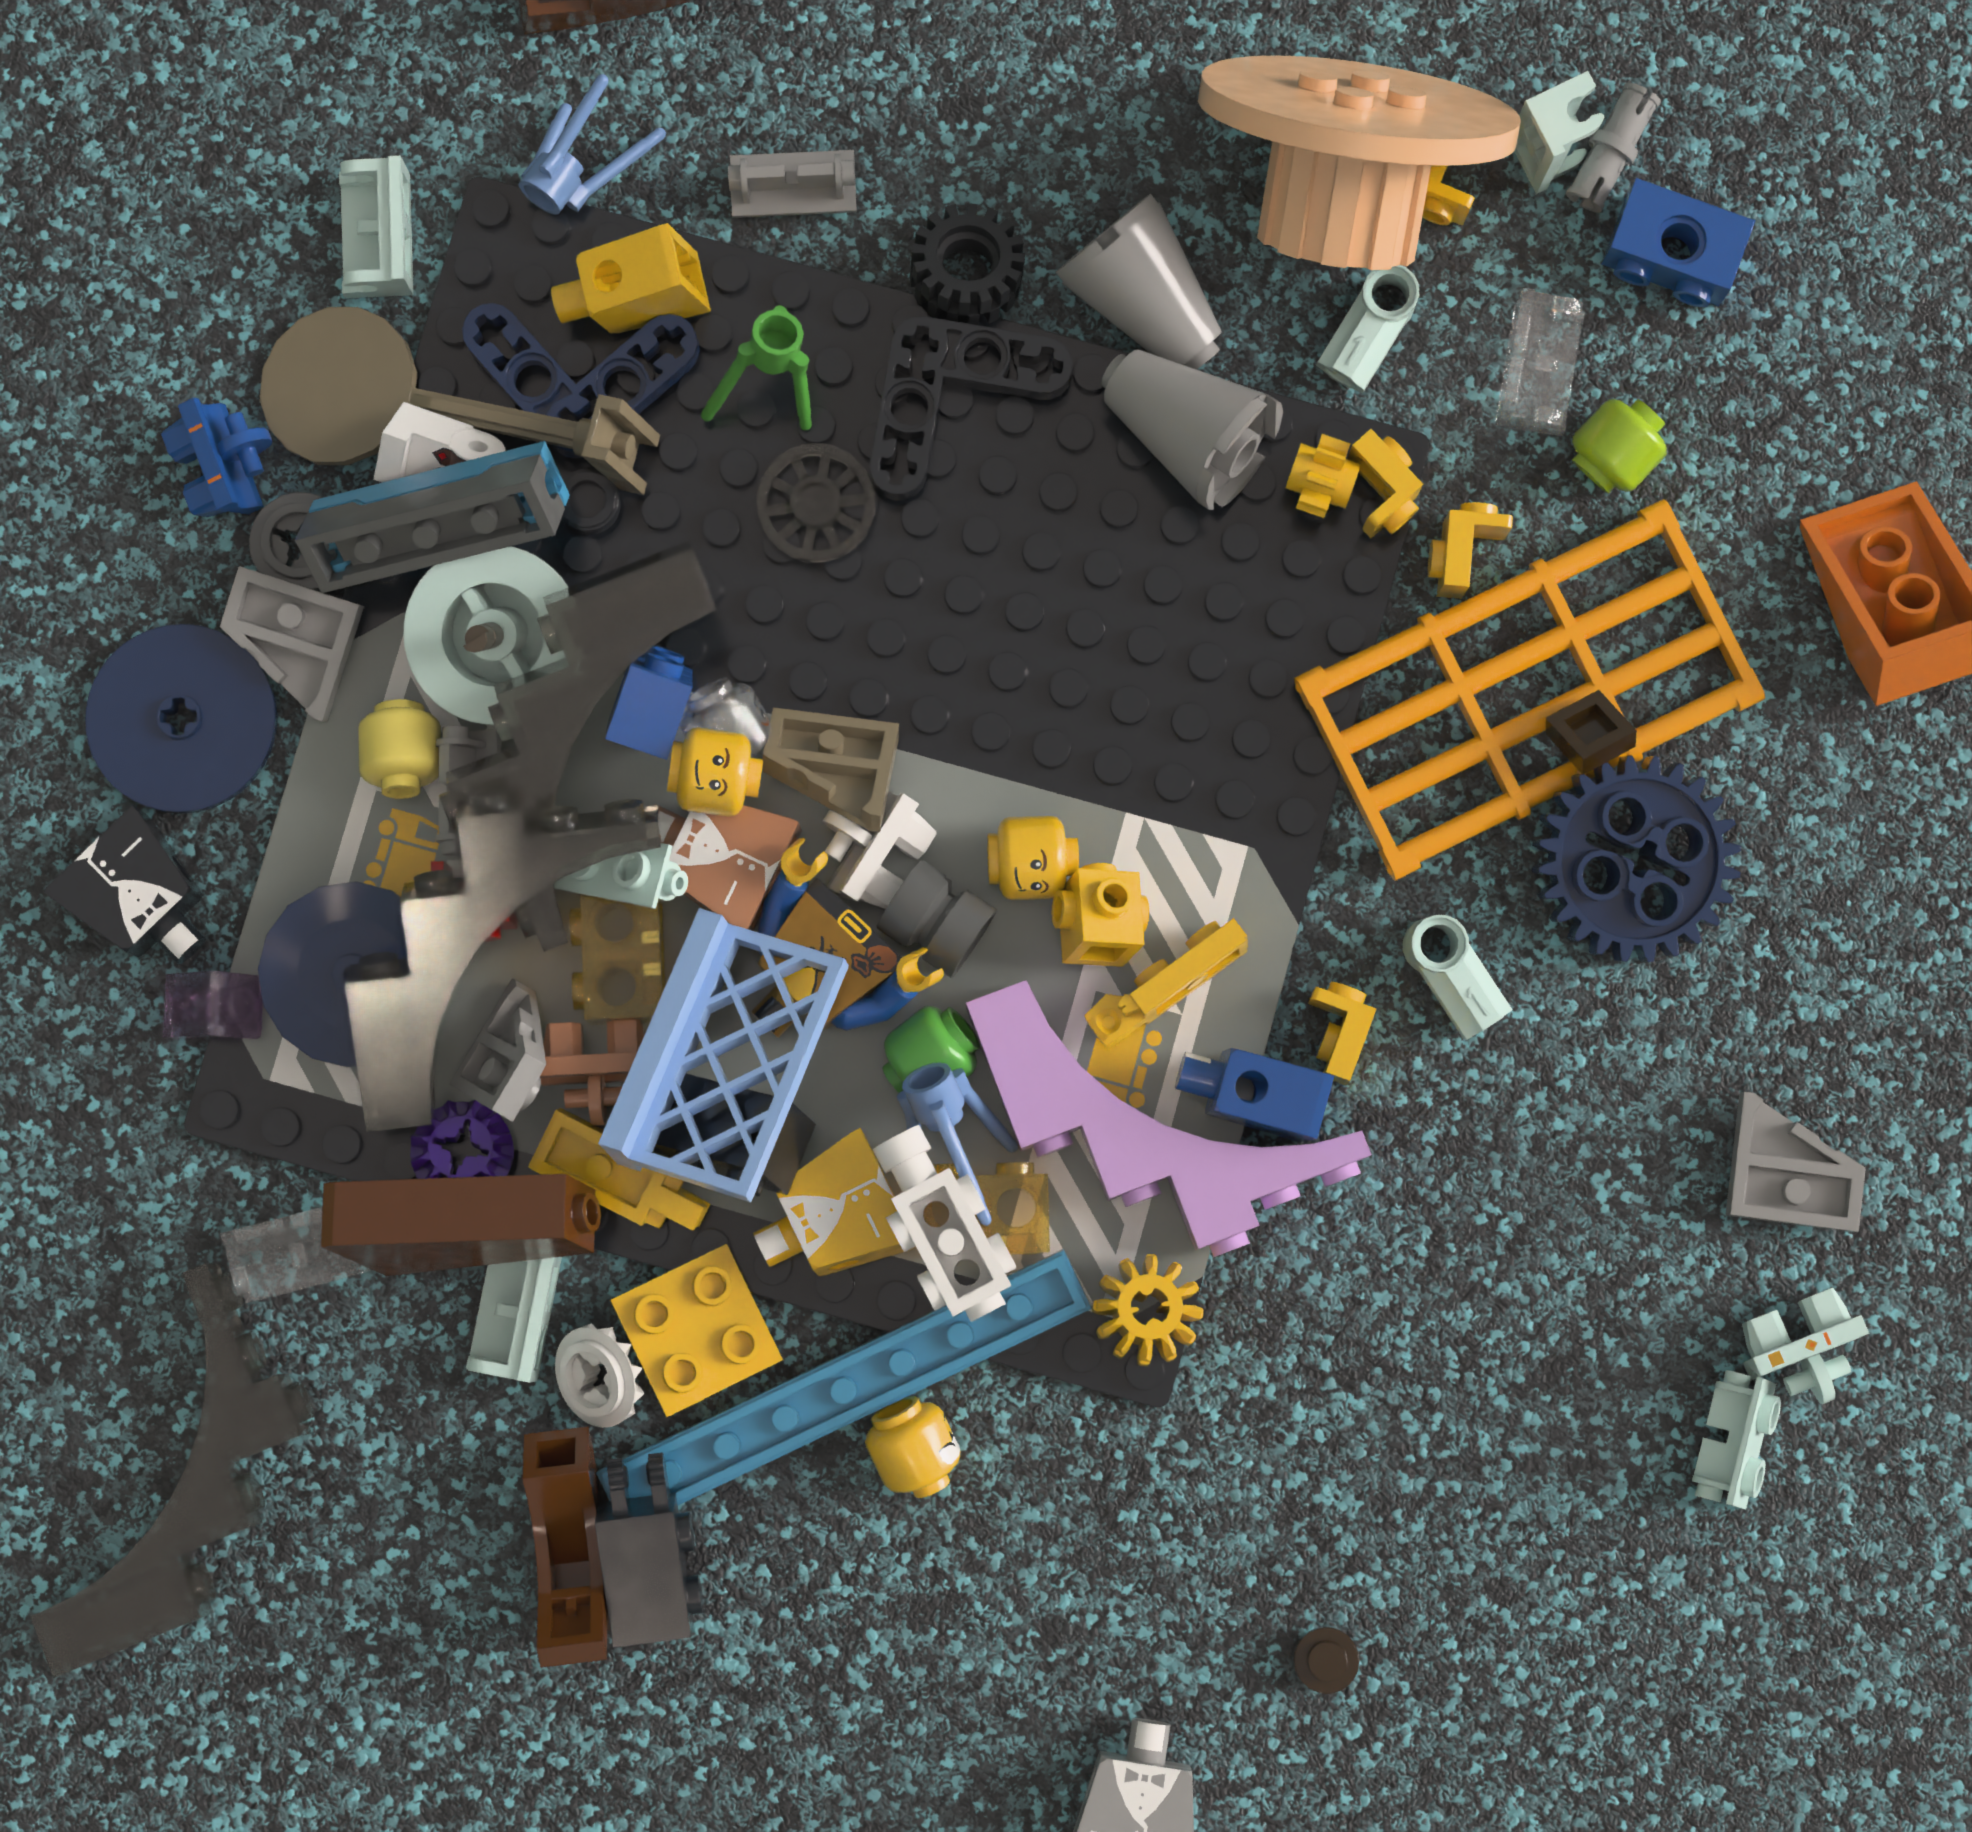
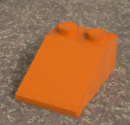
(1894, 591)

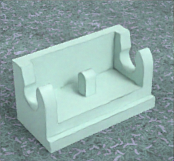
(1551, 128)
(376, 228)
(514, 1319)

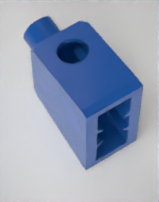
(1285, 1100)

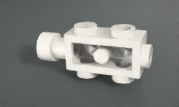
(954, 1241)

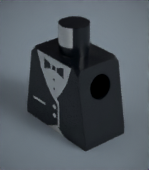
(132, 889)

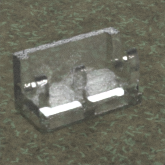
(1540, 363)
(283, 1257)

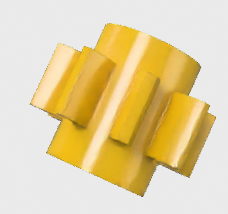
(1323, 475)

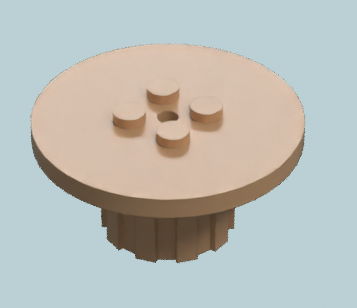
(1352, 149)

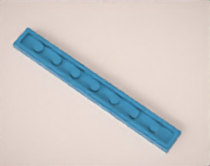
(857, 1383)

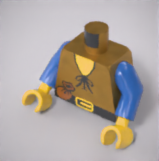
(814, 917)

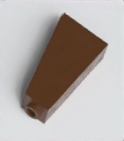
(458, 1221)

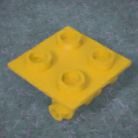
(696, 1330)

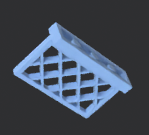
(670, 1052)

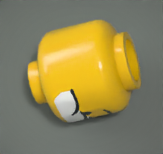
(912, 1447)

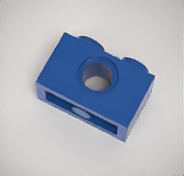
(1711, 234)
(651, 702)

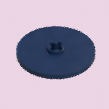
(215, 753)

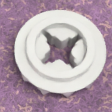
(578, 1368)

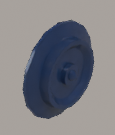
(310, 957)

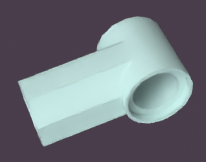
(1368, 330)
(1459, 980)

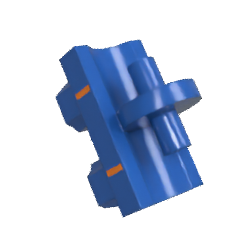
(225, 454)

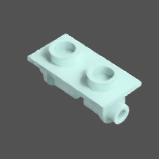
(630, 878)
(1747, 1417)

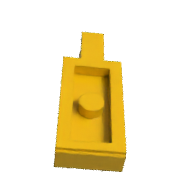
(1165, 984)
(643, 1197)

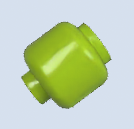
(1619, 445)

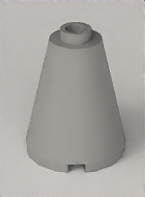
(1146, 286)
(1193, 422)

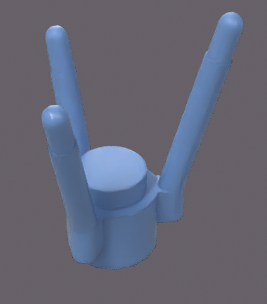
(554, 173)
(936, 1098)

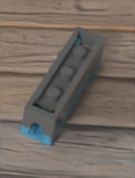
(433, 517)

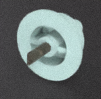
(478, 627)

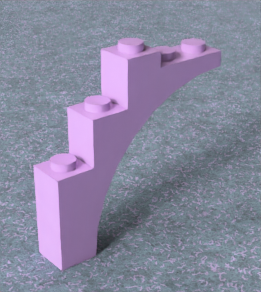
(1211, 1180)

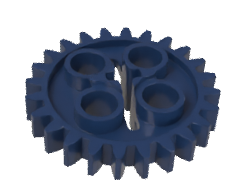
(1656, 807)

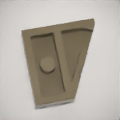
(834, 761)

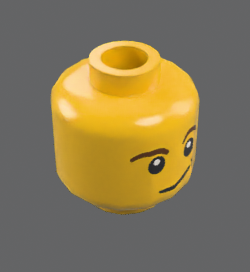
(713, 772)
(1031, 857)

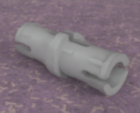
(1613, 147)

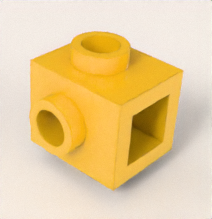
(1100, 916)

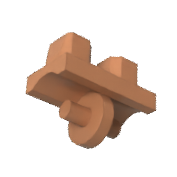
(569, 1065)

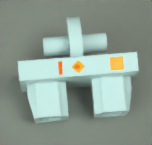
(1829, 1328)

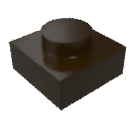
(1590, 732)

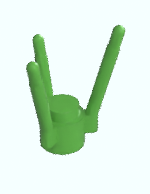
(773, 350)

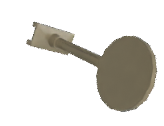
(348, 371)

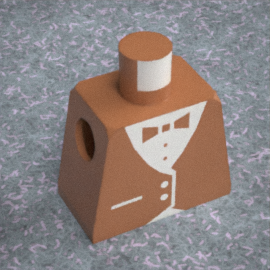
(729, 858)

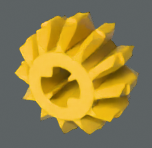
(1154, 1331)

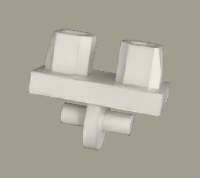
(861, 871)

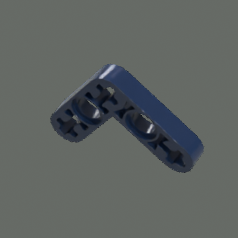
(563, 394)

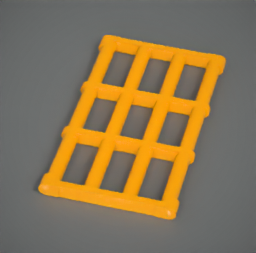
(1462, 686)

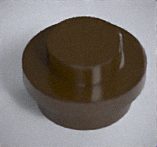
(1326, 1660)

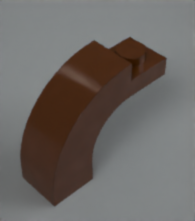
(563, 1509)

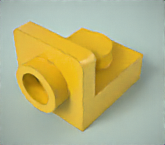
(1342, 1043)

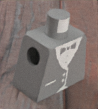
(1139, 1788)

